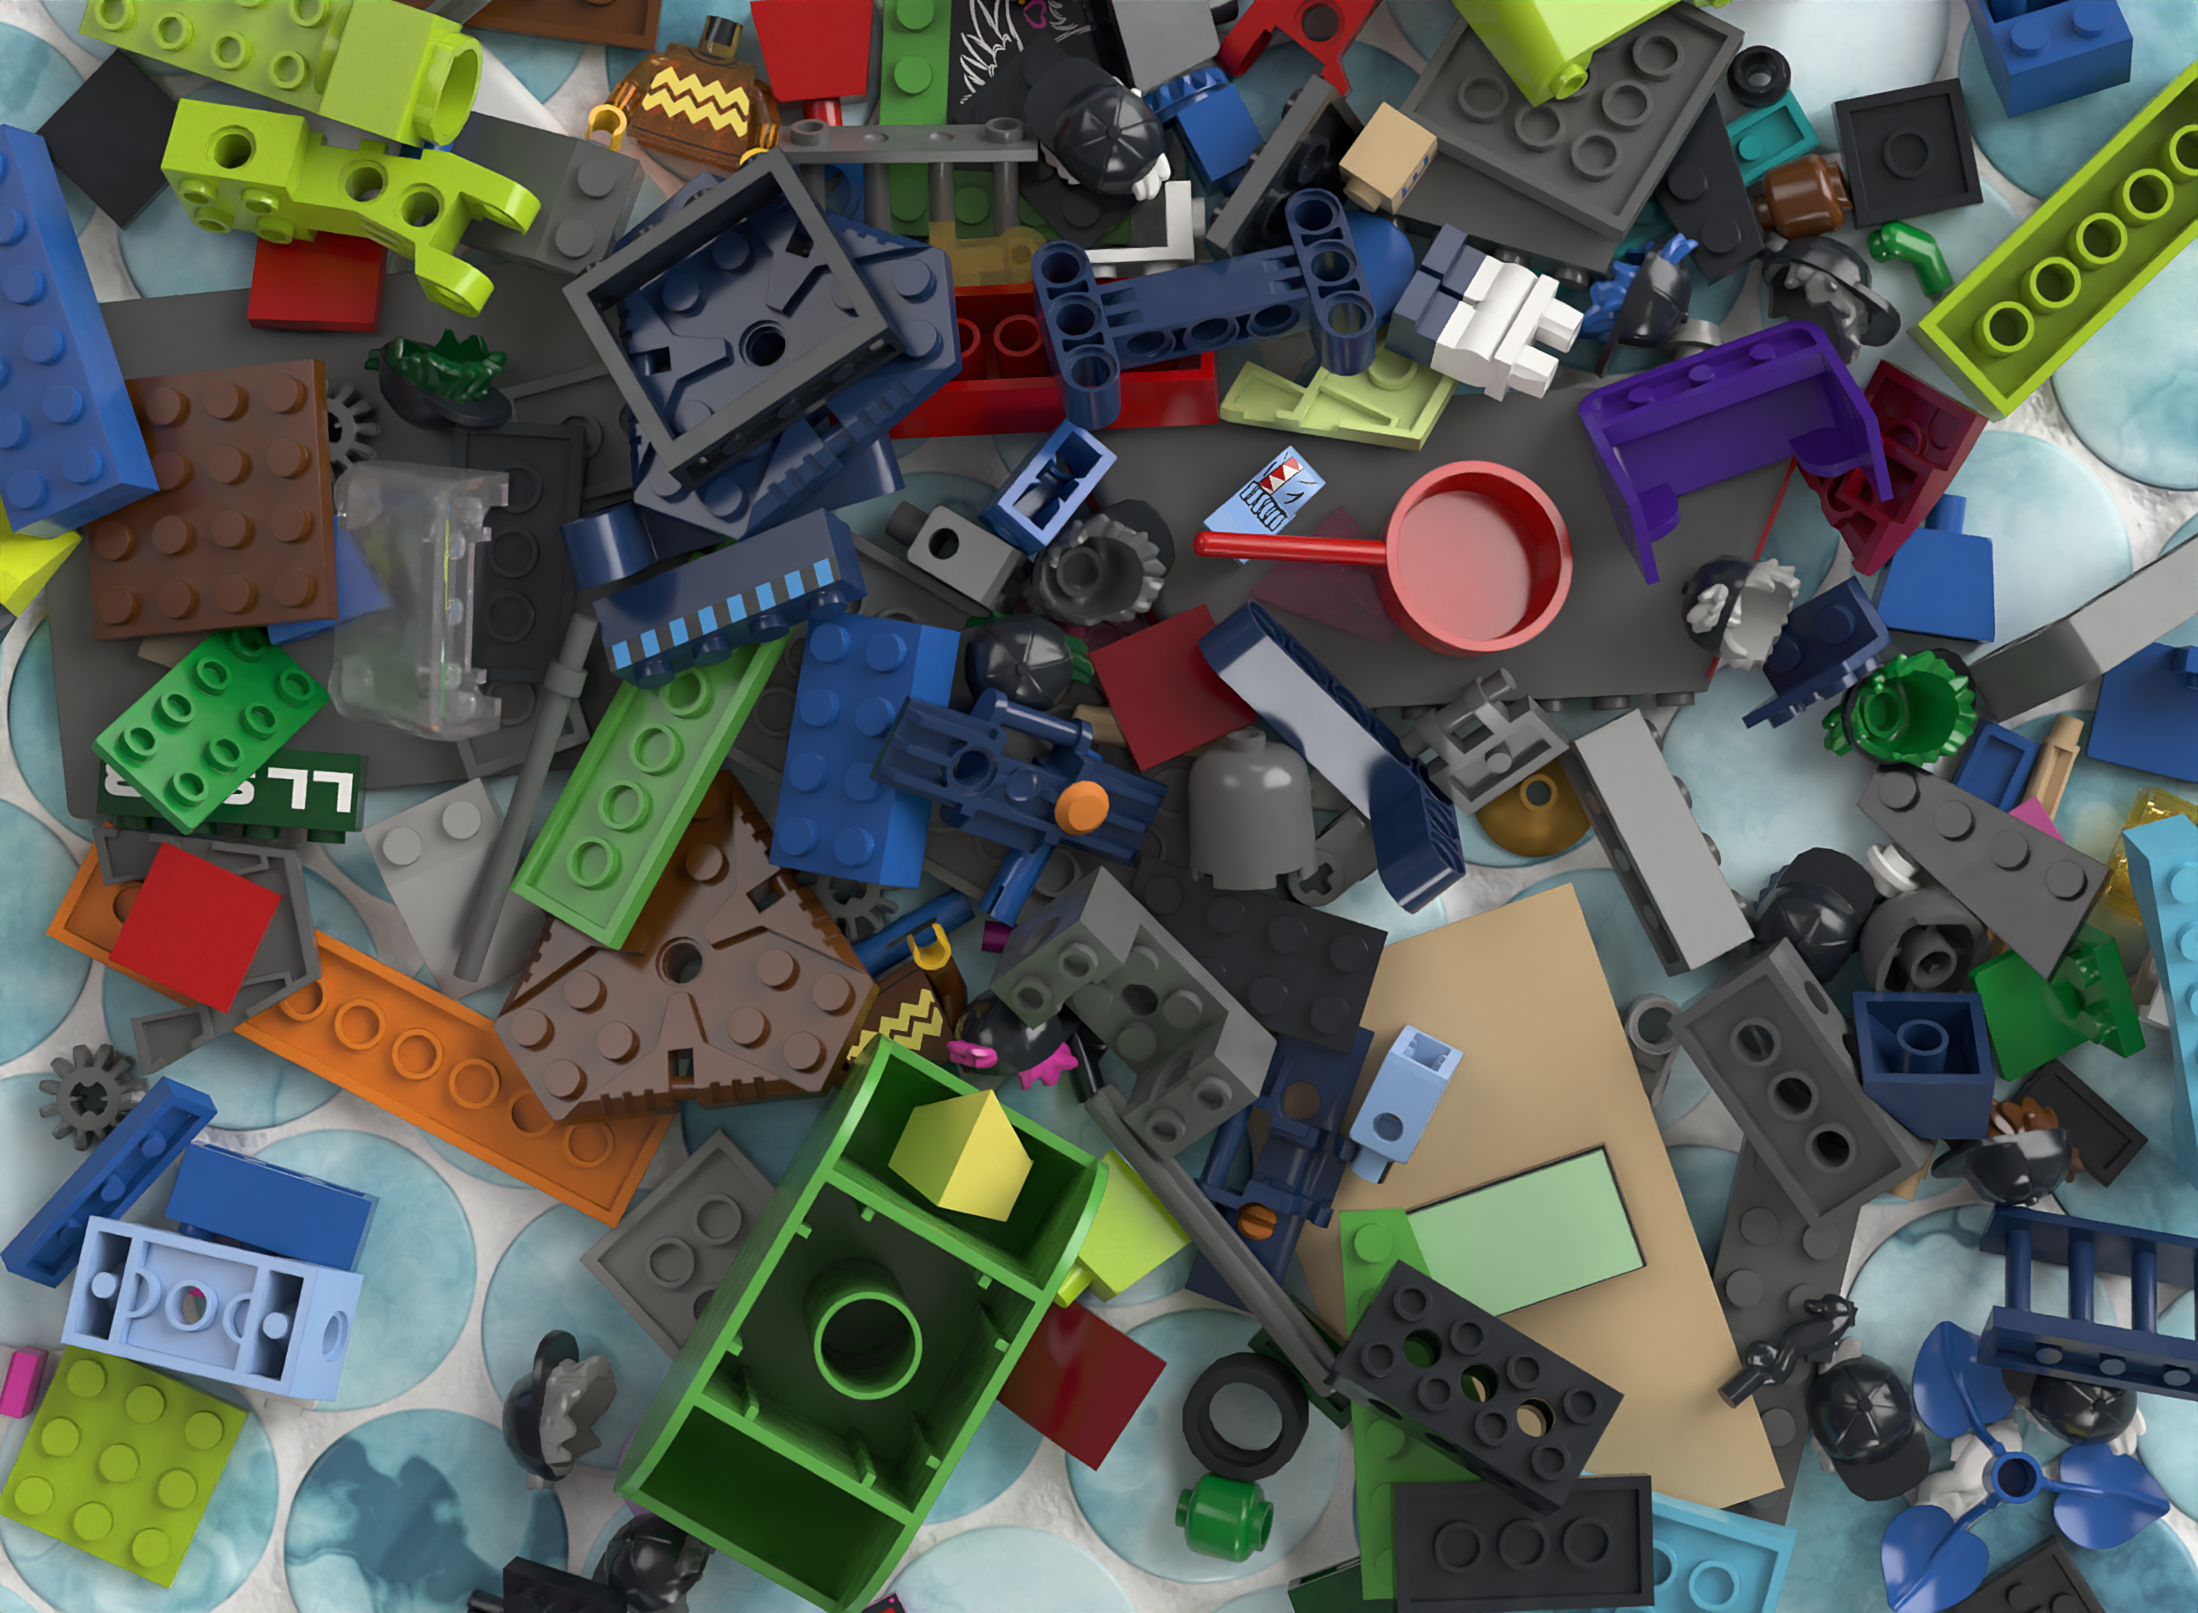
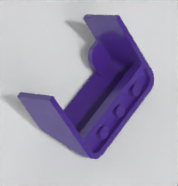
(1723, 417)

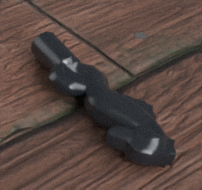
(1808, 1339)

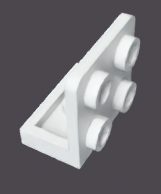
(1183, 229)

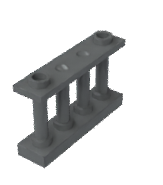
(998, 141)

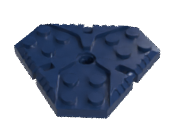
(738, 305)

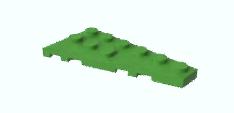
(1382, 1452)

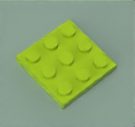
(122, 1462)

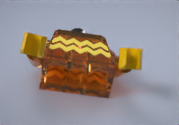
(694, 103)

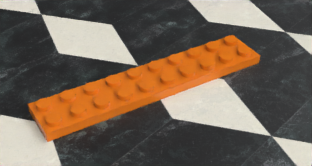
(409, 1056)

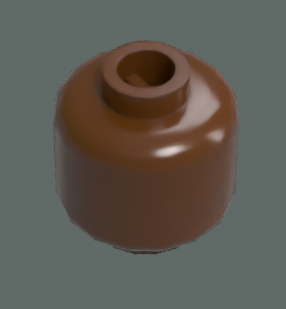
(1803, 198)

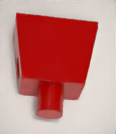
(816, 53)

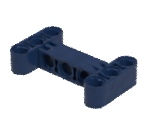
(1203, 308)

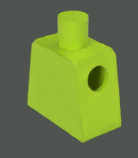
(1125, 1240)

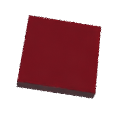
(1166, 690)

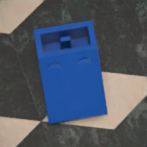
(2051, 49)

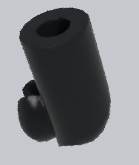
(1088, 1051)

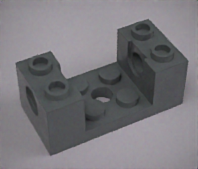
(1191, 1048)

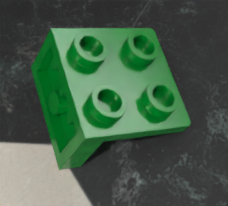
(2039, 1020)

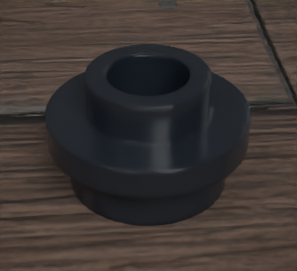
(1759, 60)

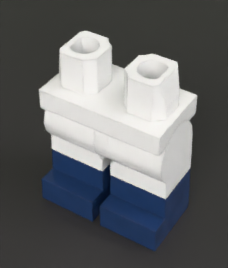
(1481, 319)

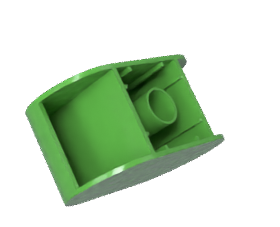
(854, 1344)

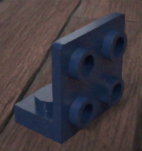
(1821, 652)

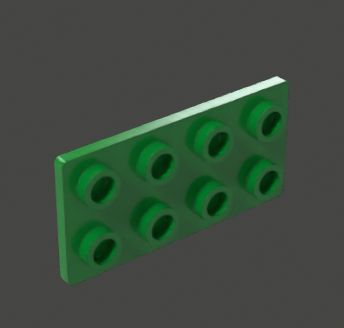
(210, 724)

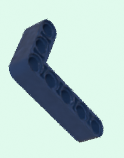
(627, 539)
(1351, 747)

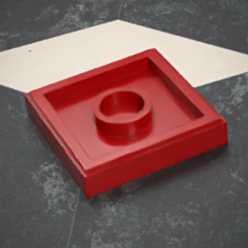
(318, 284)
(195, 927)

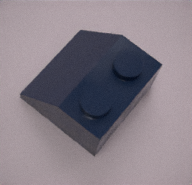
(1926, 1060)

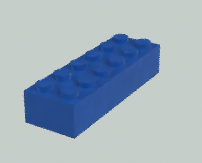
(64, 406)

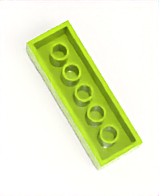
(2072, 257)

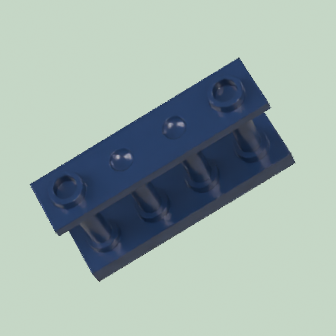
(2077, 1345)

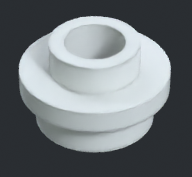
(1892, 869)

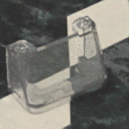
(410, 597)

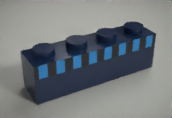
(730, 600)

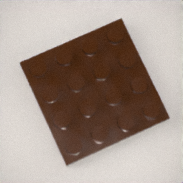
(238, 512)

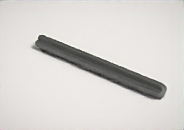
(1217, 1242)

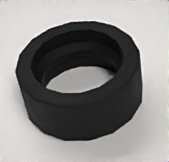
(1225, 1457)

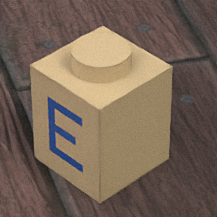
(1386, 160)

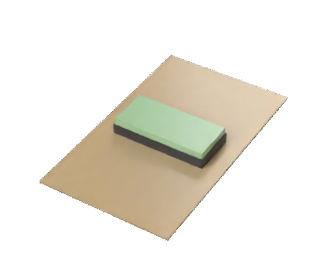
(1551, 1191)

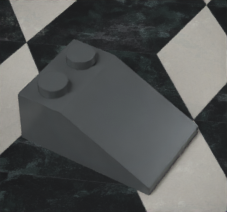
(581, 192)

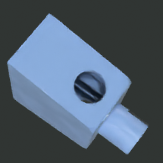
(1411, 1089)

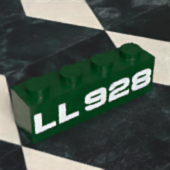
(289, 790)

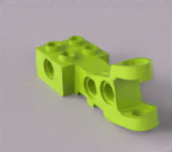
(284, 183)

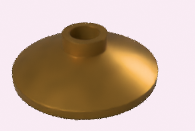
(1531, 828)

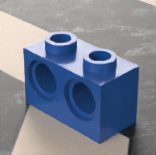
(1218, 139)

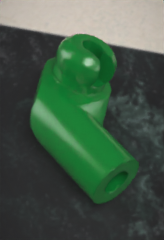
(1914, 248)

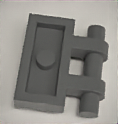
(1495, 755)

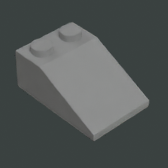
(435, 871)

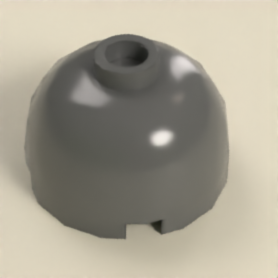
(1922, 944)

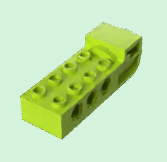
(342, 59)

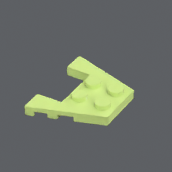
(1385, 405)

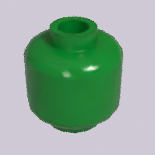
(1225, 1518)

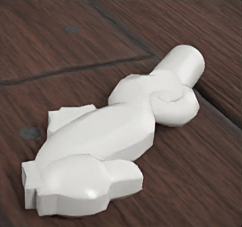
(1970, 1456)

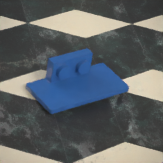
(2149, 713)

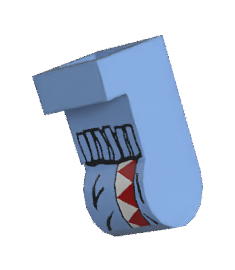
(1268, 499)

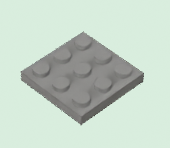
(682, 1240)

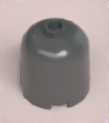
(1250, 813)

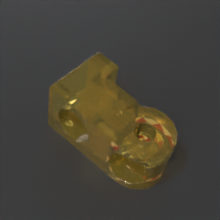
(987, 259)

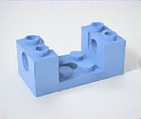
(264, 1321)

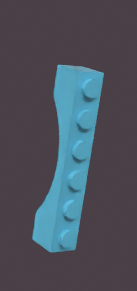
(2165, 887)

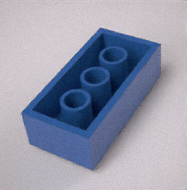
(844, 707)

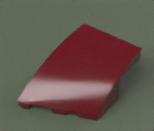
(1924, 446)
(1080, 1381)

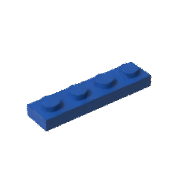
(109, 1180)

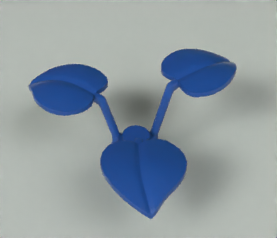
(1931, 1558)

